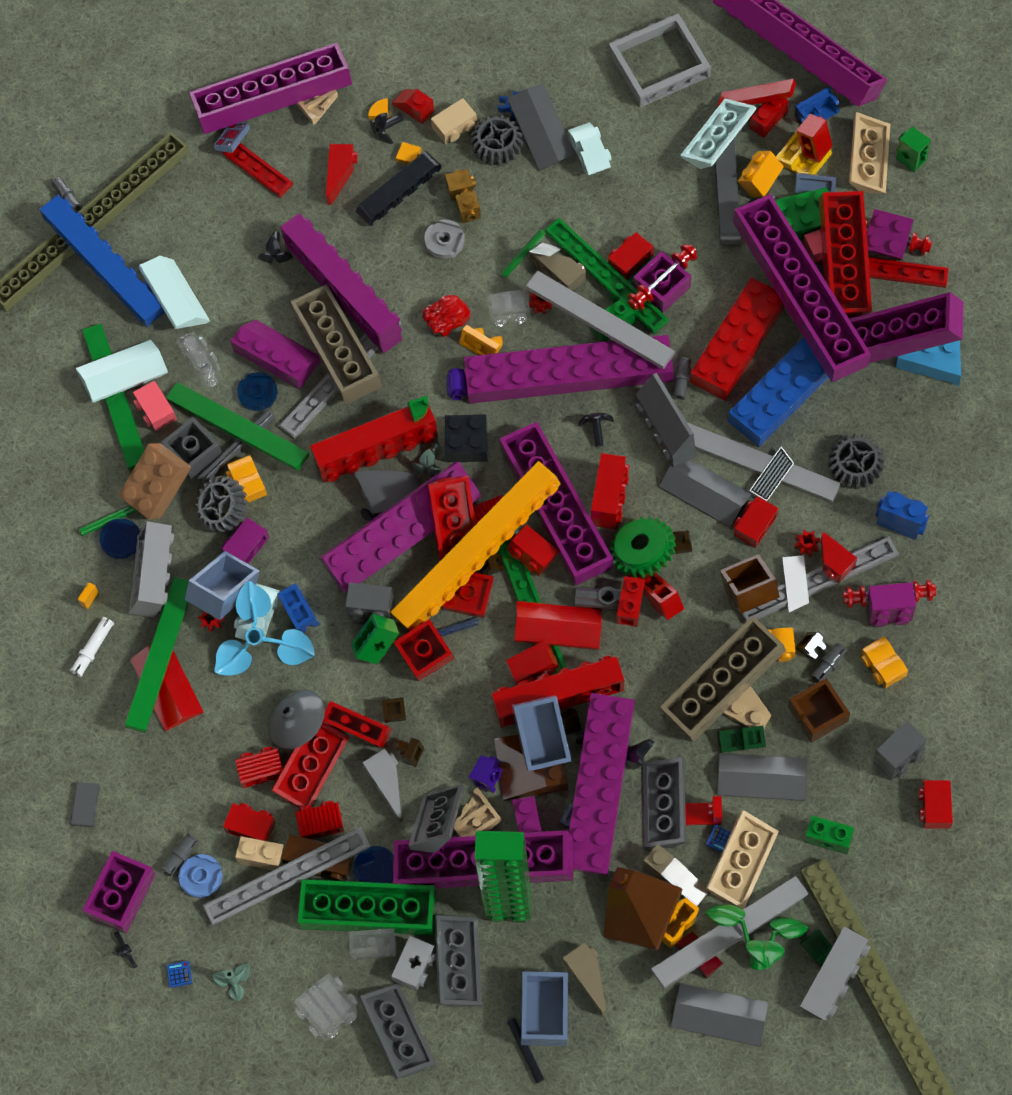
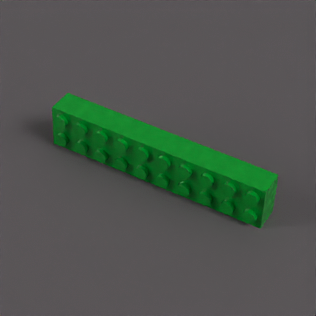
(503, 875)

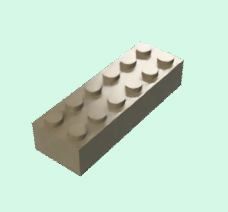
(336, 344)
(723, 678)

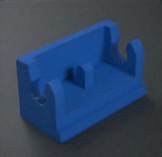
(821, 104)
(298, 607)

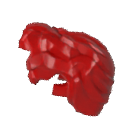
(446, 314)

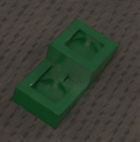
(741, 739)
(817, 946)

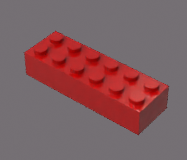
(846, 250)
(737, 339)
(371, 443)
(569, 686)

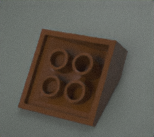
(518, 781)
(639, 908)

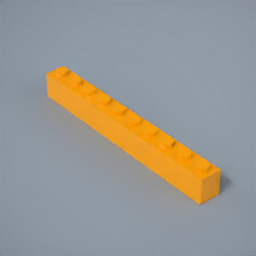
(476, 547)

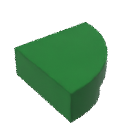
(418, 407)

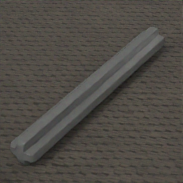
(231, 451)

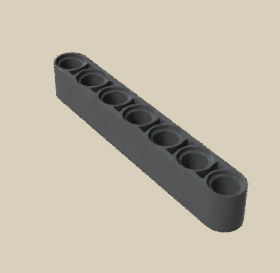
(727, 195)

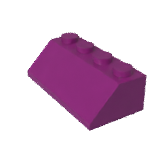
(275, 353)

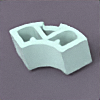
(589, 148)
(262, 622)

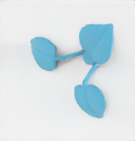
(254, 603)

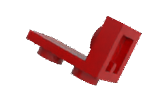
(630, 601)
(704, 812)

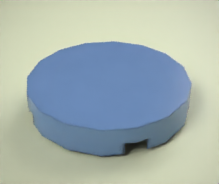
(205, 880)

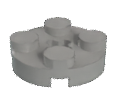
(444, 249)

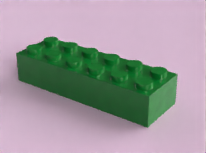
(367, 907)

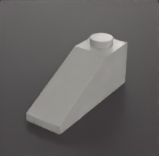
(384, 774)

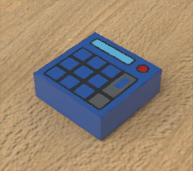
(718, 838)
(179, 974)

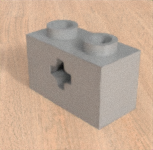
(413, 951)

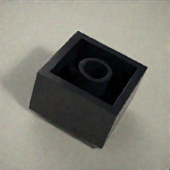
(466, 438)

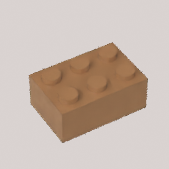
(154, 481)

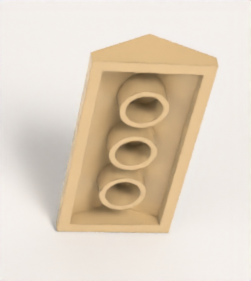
(868, 154)
(740, 860)

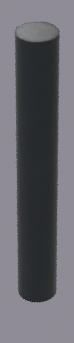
(527, 1054)

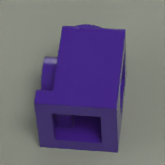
(486, 773)

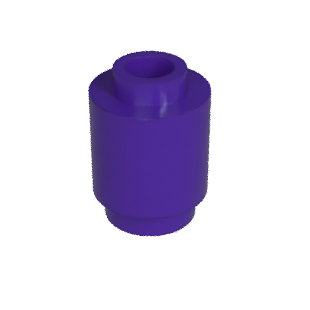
(456, 384)

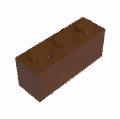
(300, 846)

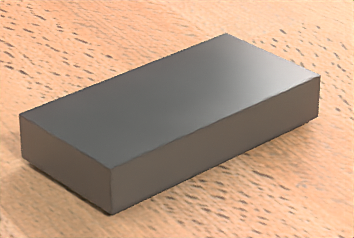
(85, 804)

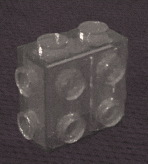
(199, 360)
(326, 1007)

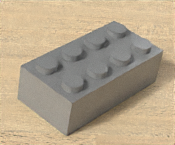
(151, 569)

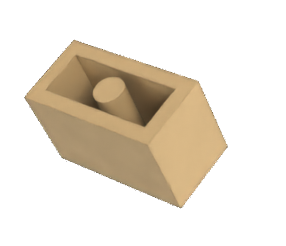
(454, 121)
(259, 853)

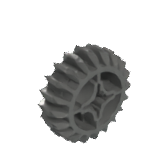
(491, 148)
(869, 453)
(227, 507)

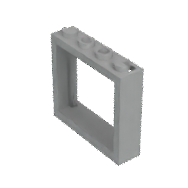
(671, 84)

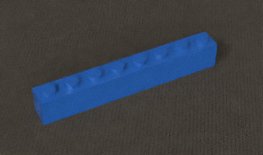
(102, 260)

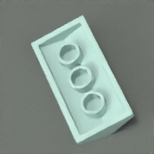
(717, 133)
(173, 292)
(122, 370)

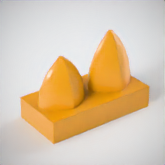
(478, 343)

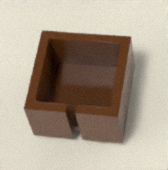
(749, 583)
(819, 710)

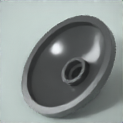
(296, 719)

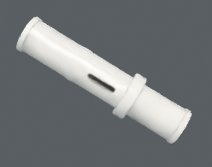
(87, 654)

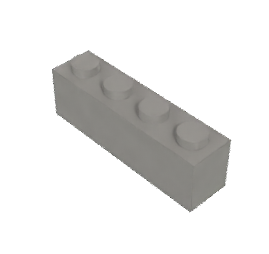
(835, 973)

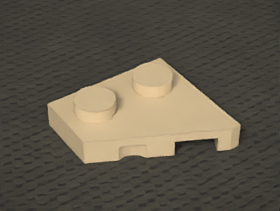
(317, 106)
(749, 710)
(476, 816)

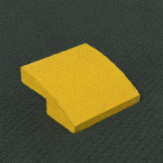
(793, 160)

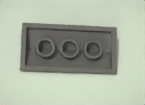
(541, 126)
(705, 491)
(762, 777)
(666, 815)
(436, 819)
(455, 961)
(719, 1014)
(396, 1031)

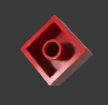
(424, 650)

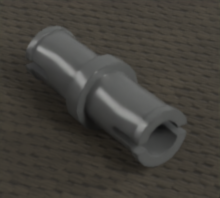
(65, 192)
(681, 378)
(829, 662)
(179, 854)

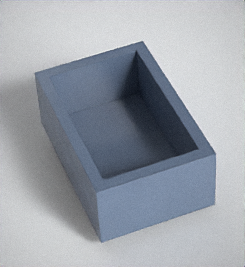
(219, 583)
(541, 733)
(544, 1008)

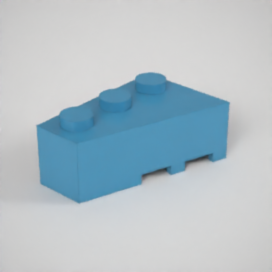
(937, 362)

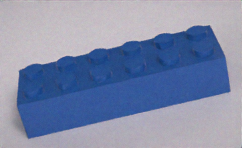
(778, 394)

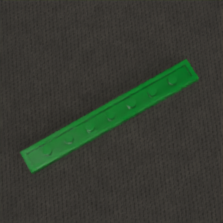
(603, 272)
(117, 403)
(237, 426)
(524, 587)
(158, 657)

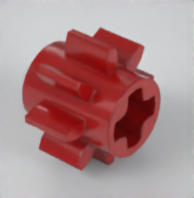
(539, 306)
(810, 547)
(205, 622)

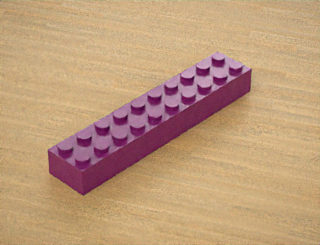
(808, 47)
(801, 288)
(559, 371)

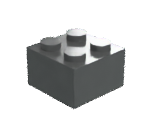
(193, 446)
(368, 599)
(899, 751)

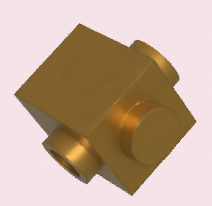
(459, 182)
(468, 206)

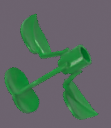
(762, 952)

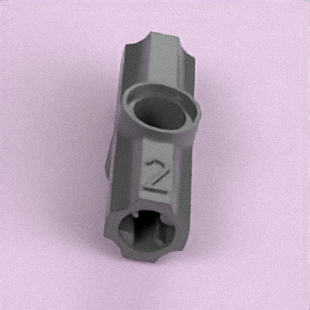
(593, 598)

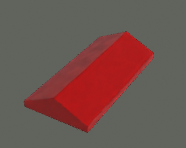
(451, 511)
(558, 625)
(176, 698)
(308, 765)

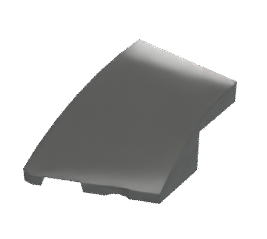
(385, 487)

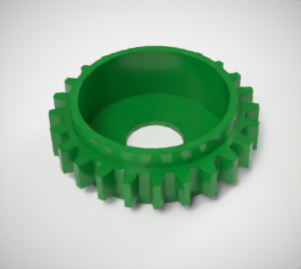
(649, 558)

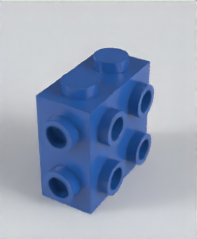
(902, 514)

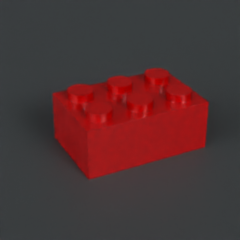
(610, 491)

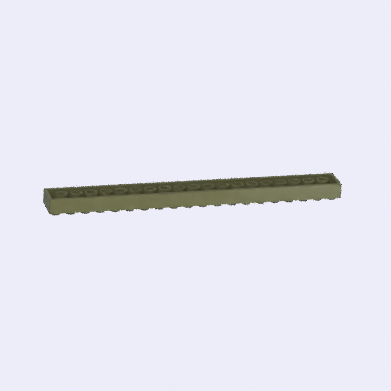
(97, 214)
(878, 984)

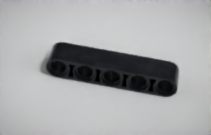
(397, 188)

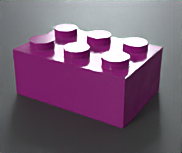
(119, 892)

